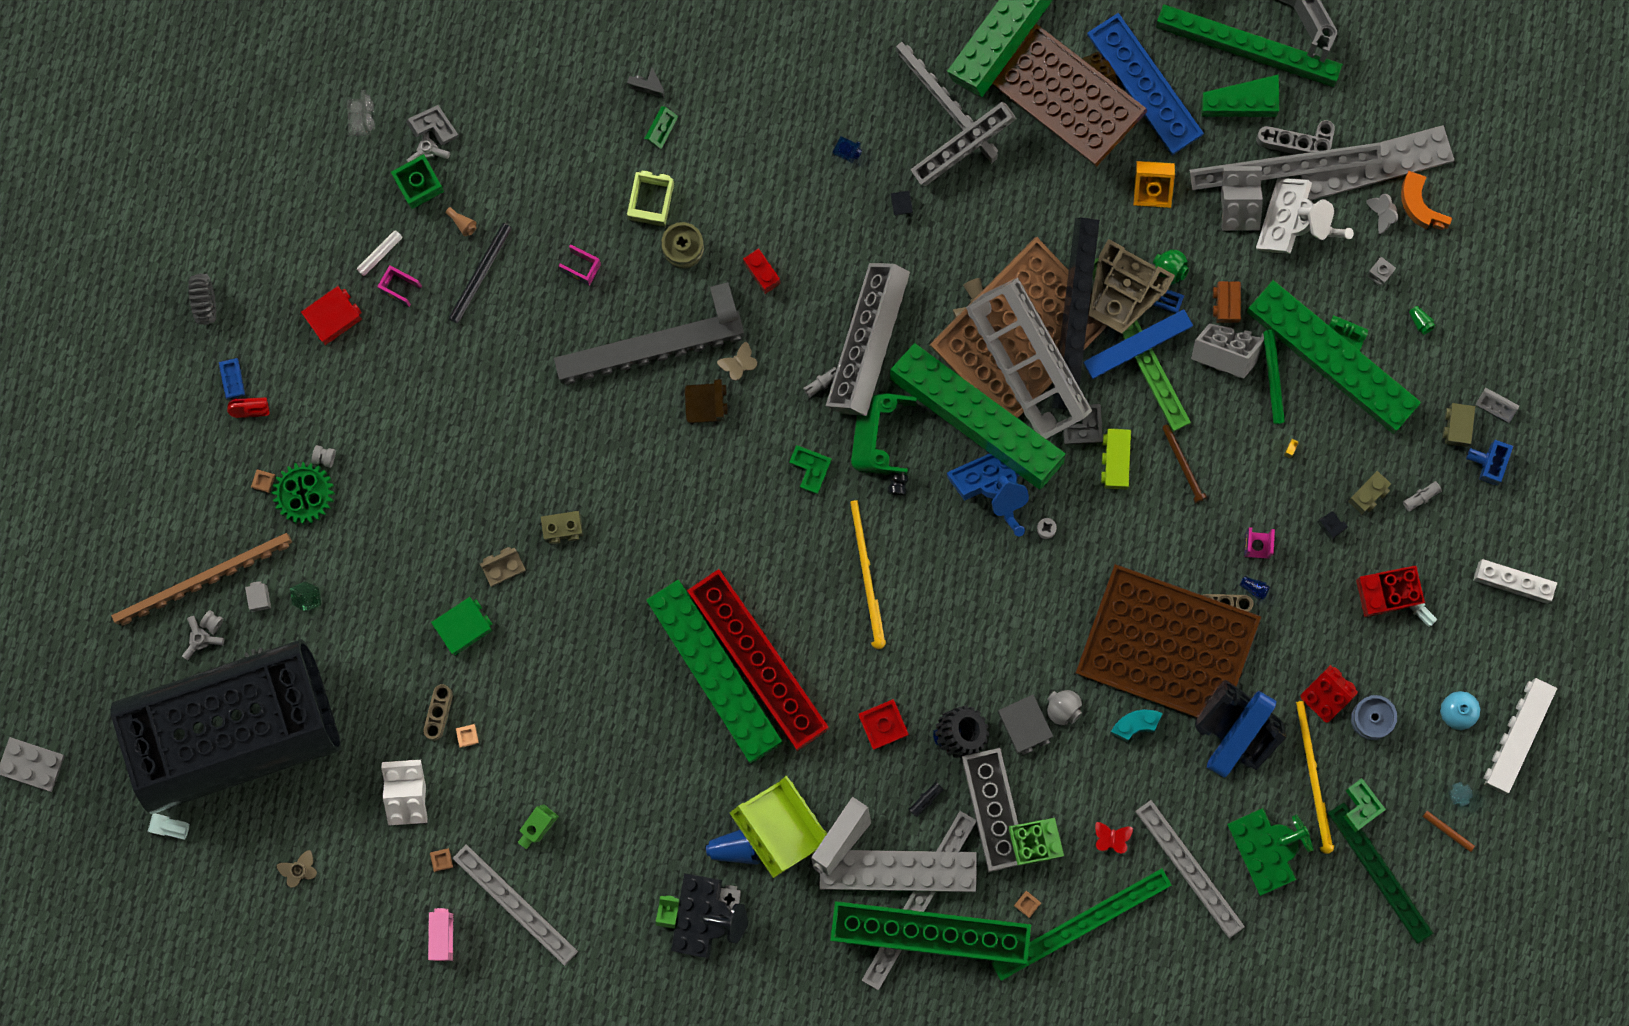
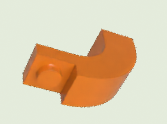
(1415, 206)

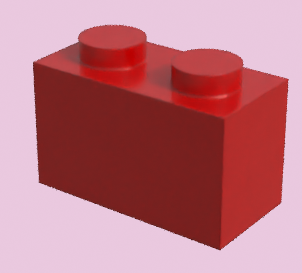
(761, 271)

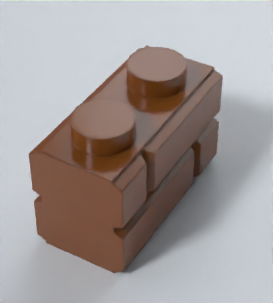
(1227, 302)

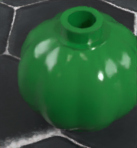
(1173, 262)

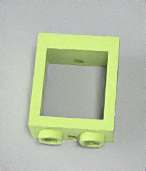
(644, 216)

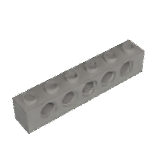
(963, 144)

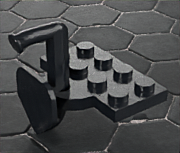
(702, 917)

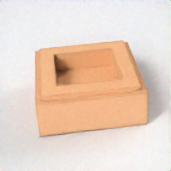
(467, 736)

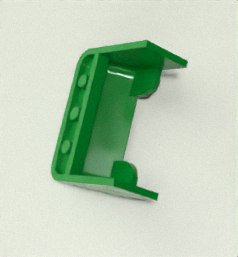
(864, 455)

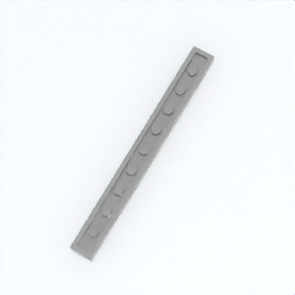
(1295, 164)
(918, 900)

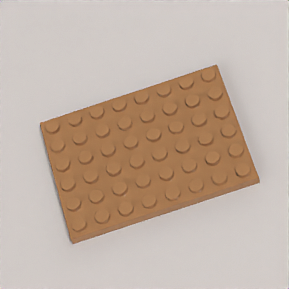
(967, 352)

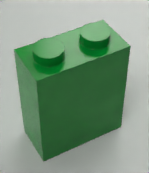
(462, 625)

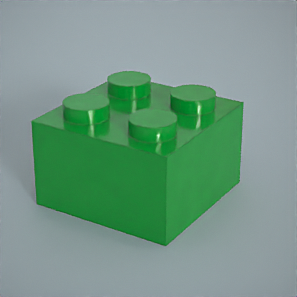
(417, 181)

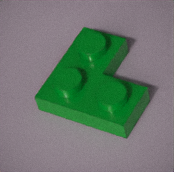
(815, 466)
(1367, 805)

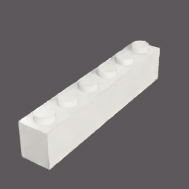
(1520, 736)

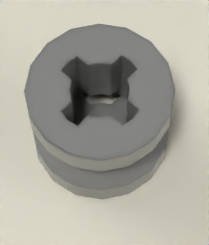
(1046, 531)
(211, 622)

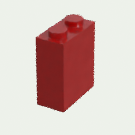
(332, 315)

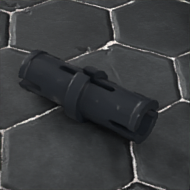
(926, 799)

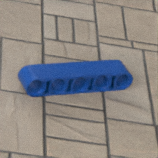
(1241, 734)

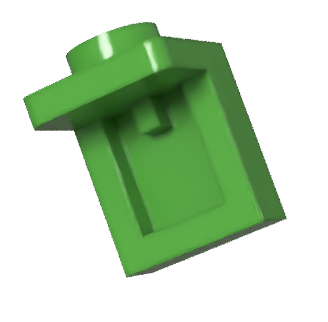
(667, 911)

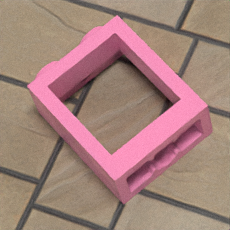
(440, 935)

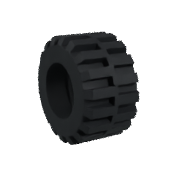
(974, 729)

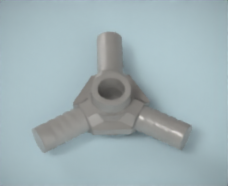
(429, 149)
(199, 639)

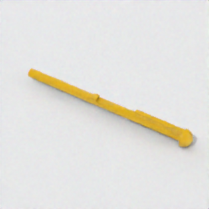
(879, 641)
(1320, 806)

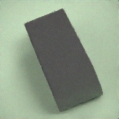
(724, 303)

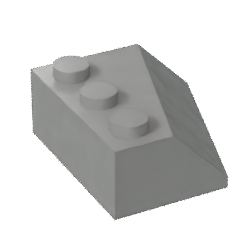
(1228, 350)

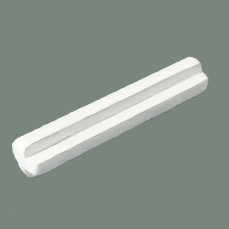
(379, 253)

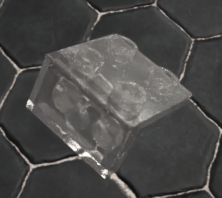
(359, 116)

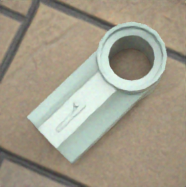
(164, 826)

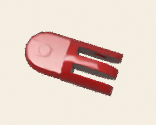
(248, 407)

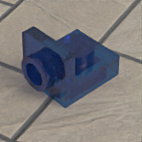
(847, 149)

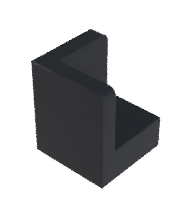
(901, 203)
(1332, 525)

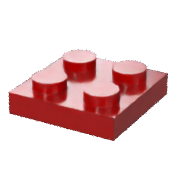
(883, 724)

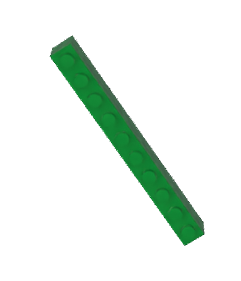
(1248, 45)

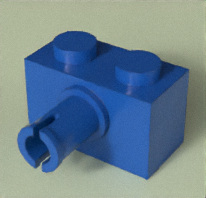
(1493, 462)

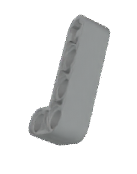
(1294, 137)

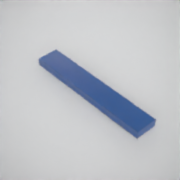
(1138, 344)

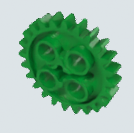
(287, 498)

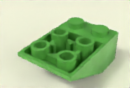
(1036, 841)

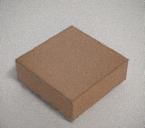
(263, 481)
(441, 860)
(1027, 904)

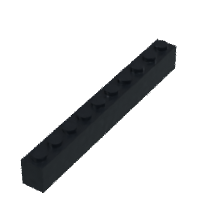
(1077, 298)

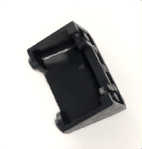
(1224, 710)

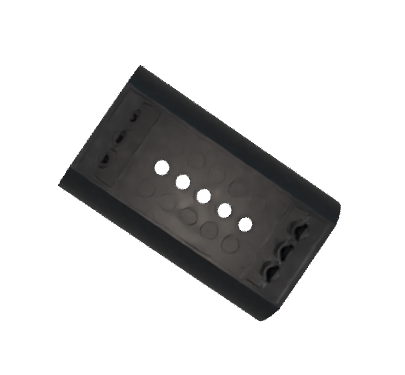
(287, 731)

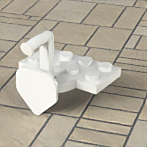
(1287, 215)

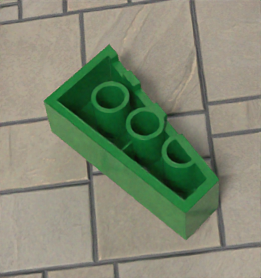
(1246, 99)

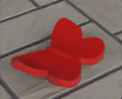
(1111, 838)

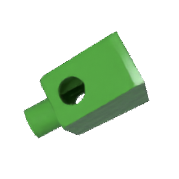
(542, 819)

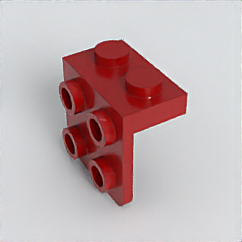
(1329, 694)

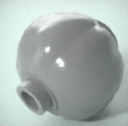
(1064, 707)

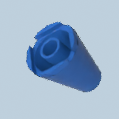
(732, 848)

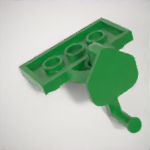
(1267, 848)

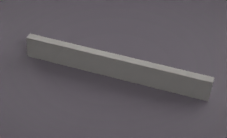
(1190, 869)
(515, 905)

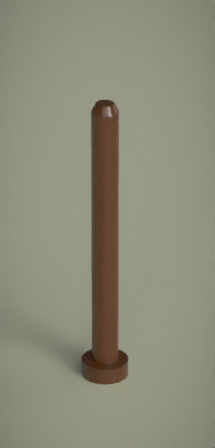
(1199, 496)

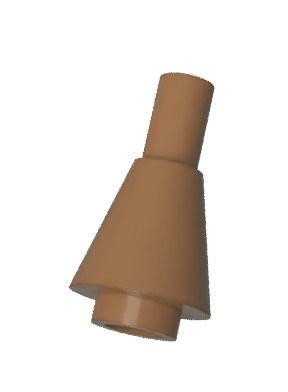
(466, 225)

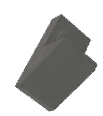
(651, 86)

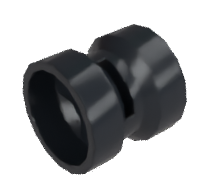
(897, 484)

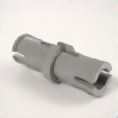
(820, 383)
(1422, 496)

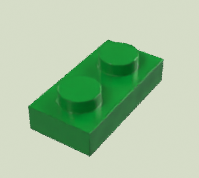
(661, 127)

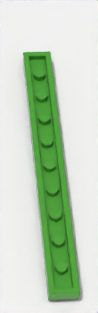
(1157, 380)

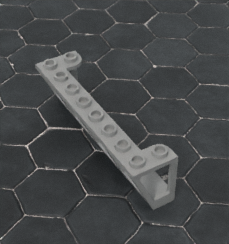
(1045, 351)

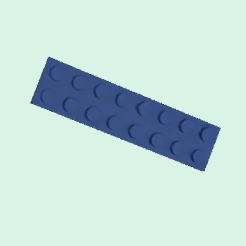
(1145, 83)

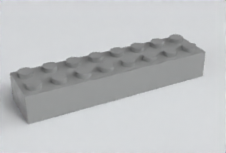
(867, 339)

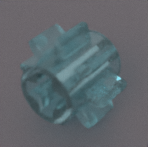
(1460, 794)

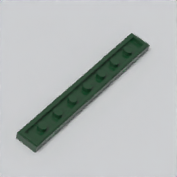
(1382, 876)

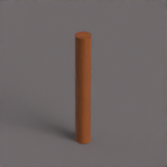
(1449, 831)

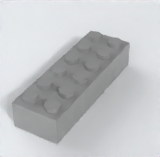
(992, 806)

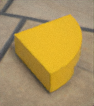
(1291, 448)

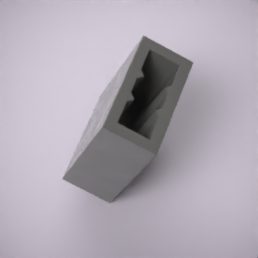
(1025, 725)

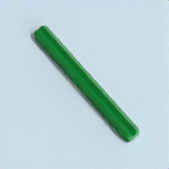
(1274, 378)

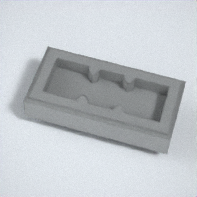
(1497, 405)

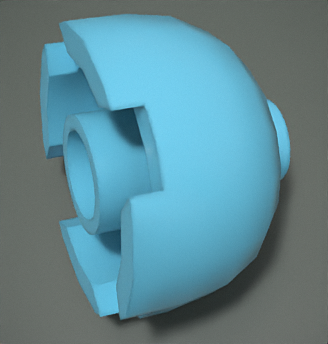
(1452, 710)

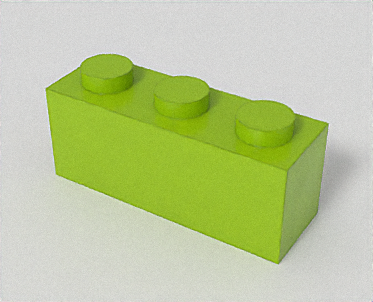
(1116, 459)

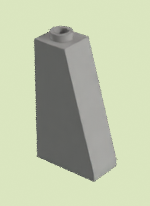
(842, 836)

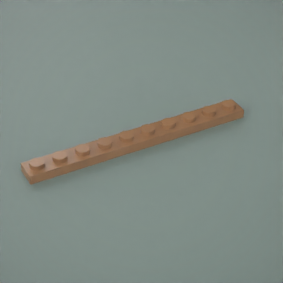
(209, 576)

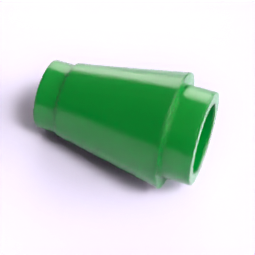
(1421, 320)

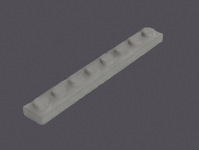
(942, 96)

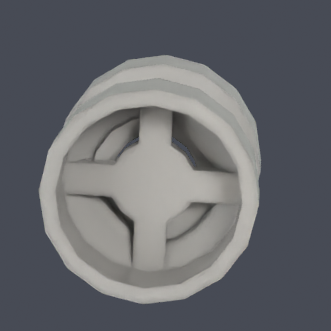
(323, 456)

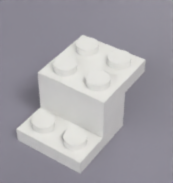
(404, 792)

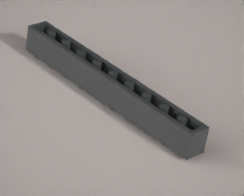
(646, 348)

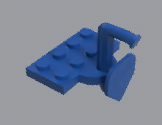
(995, 481)

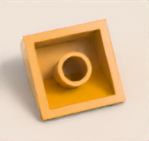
(1154, 184)

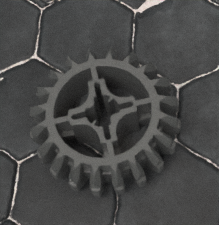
(202, 299)

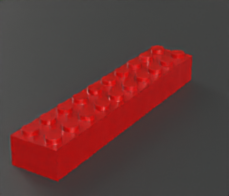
(758, 660)

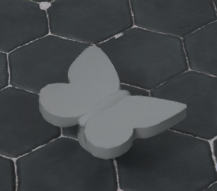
(1386, 211)

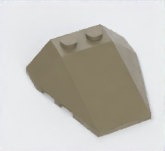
(1125, 287)

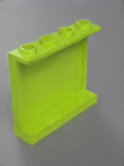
(779, 826)

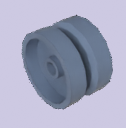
(1365, 725)

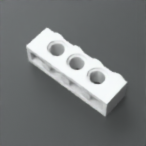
(1515, 581)

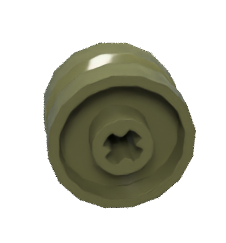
(681, 234)

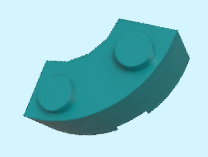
(1136, 722)

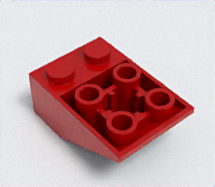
(1390, 591)

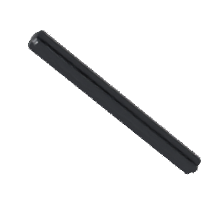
(480, 273)

